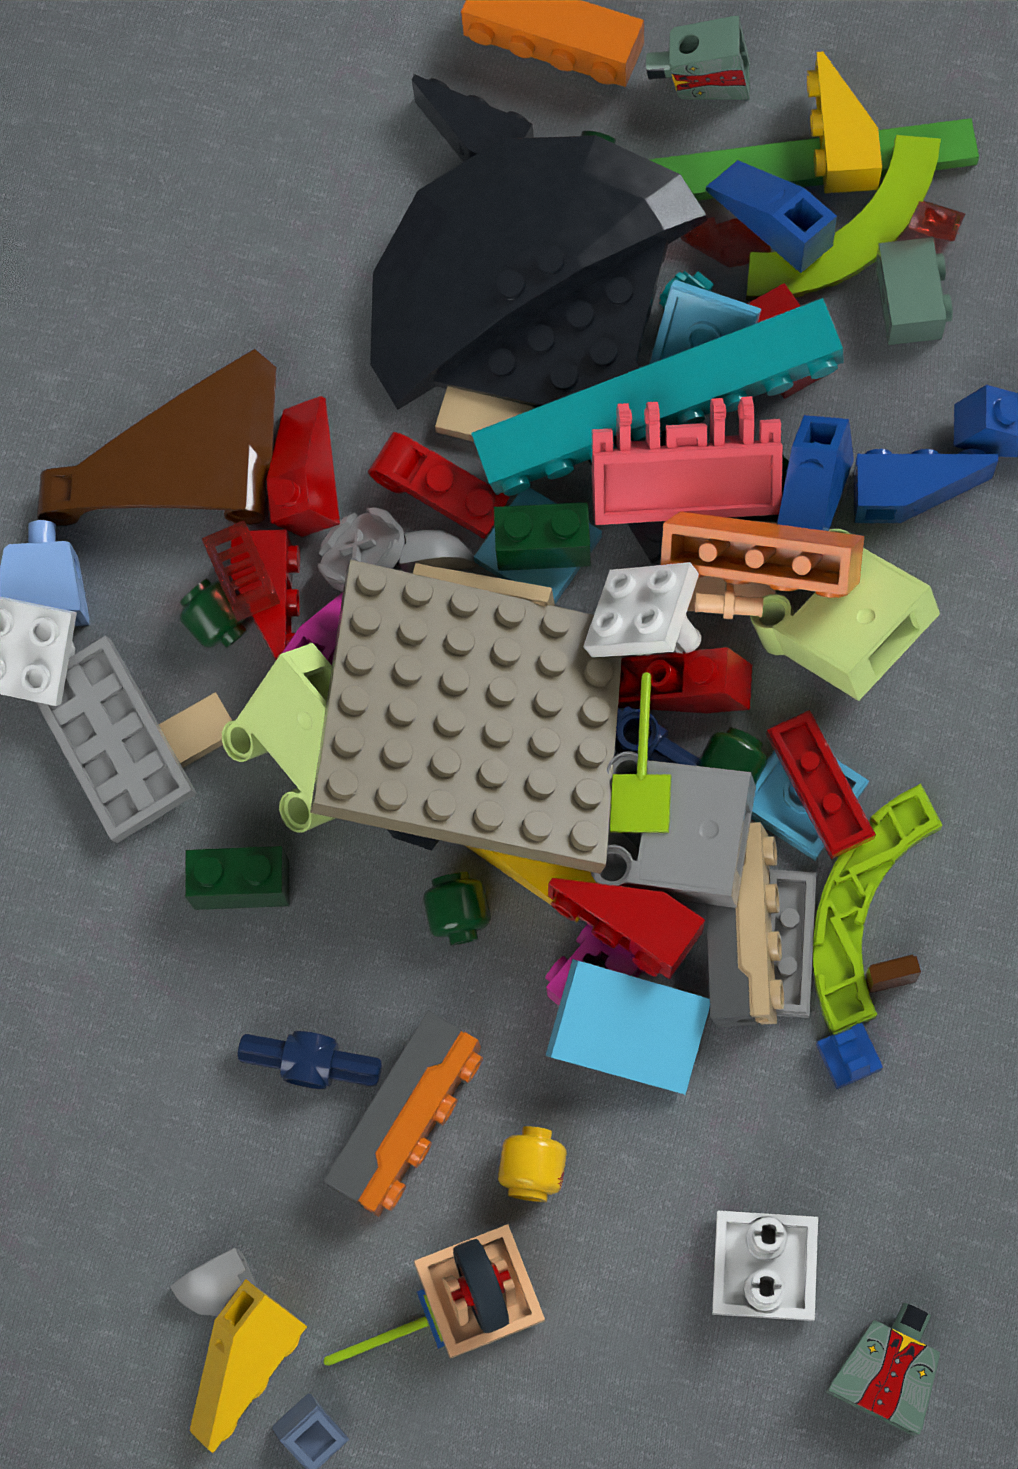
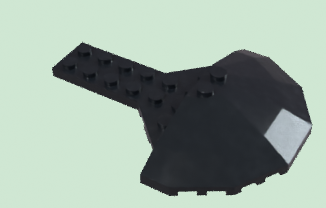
(528, 275)

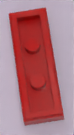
(820, 784)

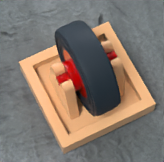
(479, 1291)

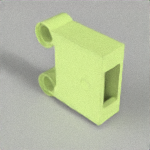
(852, 636)
(287, 722)

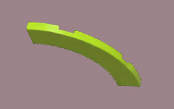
(857, 242)
(846, 902)

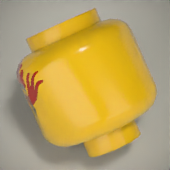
(532, 1165)

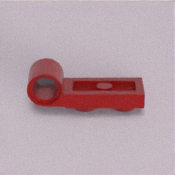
(437, 482)

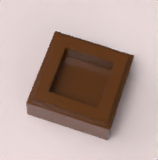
(892, 973)

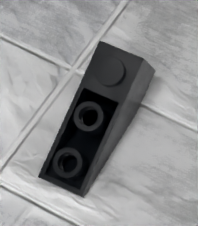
(465, 120)

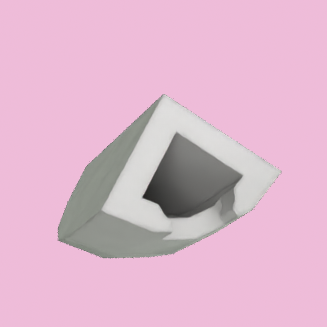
(435, 549)
(213, 1283)

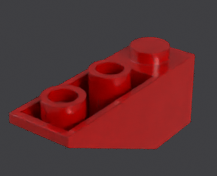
(280, 561)
(689, 682)
(639, 920)

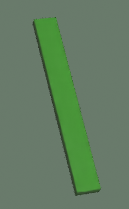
(795, 159)

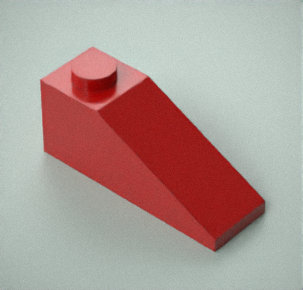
(302, 471)

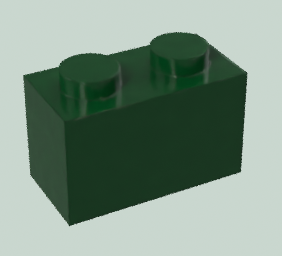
(542, 536)
(237, 877)

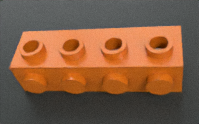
(560, 32)
(764, 553)

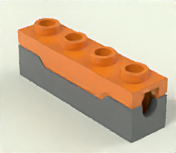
(404, 1114)

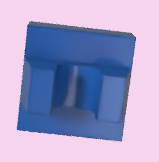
(849, 1055)

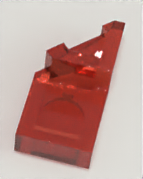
(936, 221)
(726, 242)

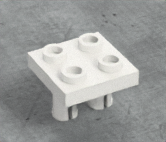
(644, 612)
(34, 650)
(765, 1265)

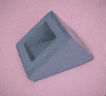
(309, 1433)

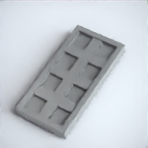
(115, 743)

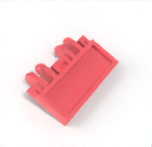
(688, 474)

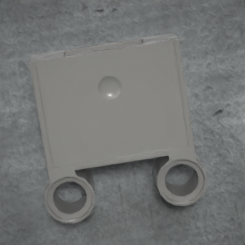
(706, 836)

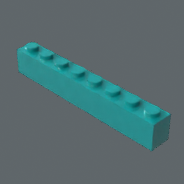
(731, 367)

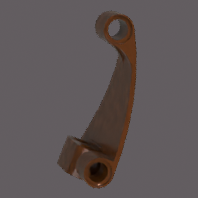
(191, 453)

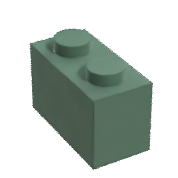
(911, 290)

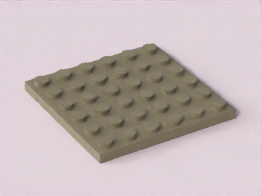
(468, 719)

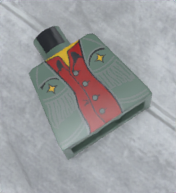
(705, 61)
(890, 1371)

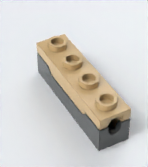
(743, 943)

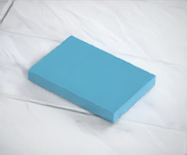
(628, 1027)

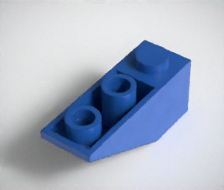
(777, 212)
(988, 422)
(816, 472)
(905, 485)

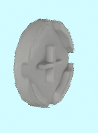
(363, 538)

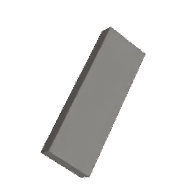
(796, 931)

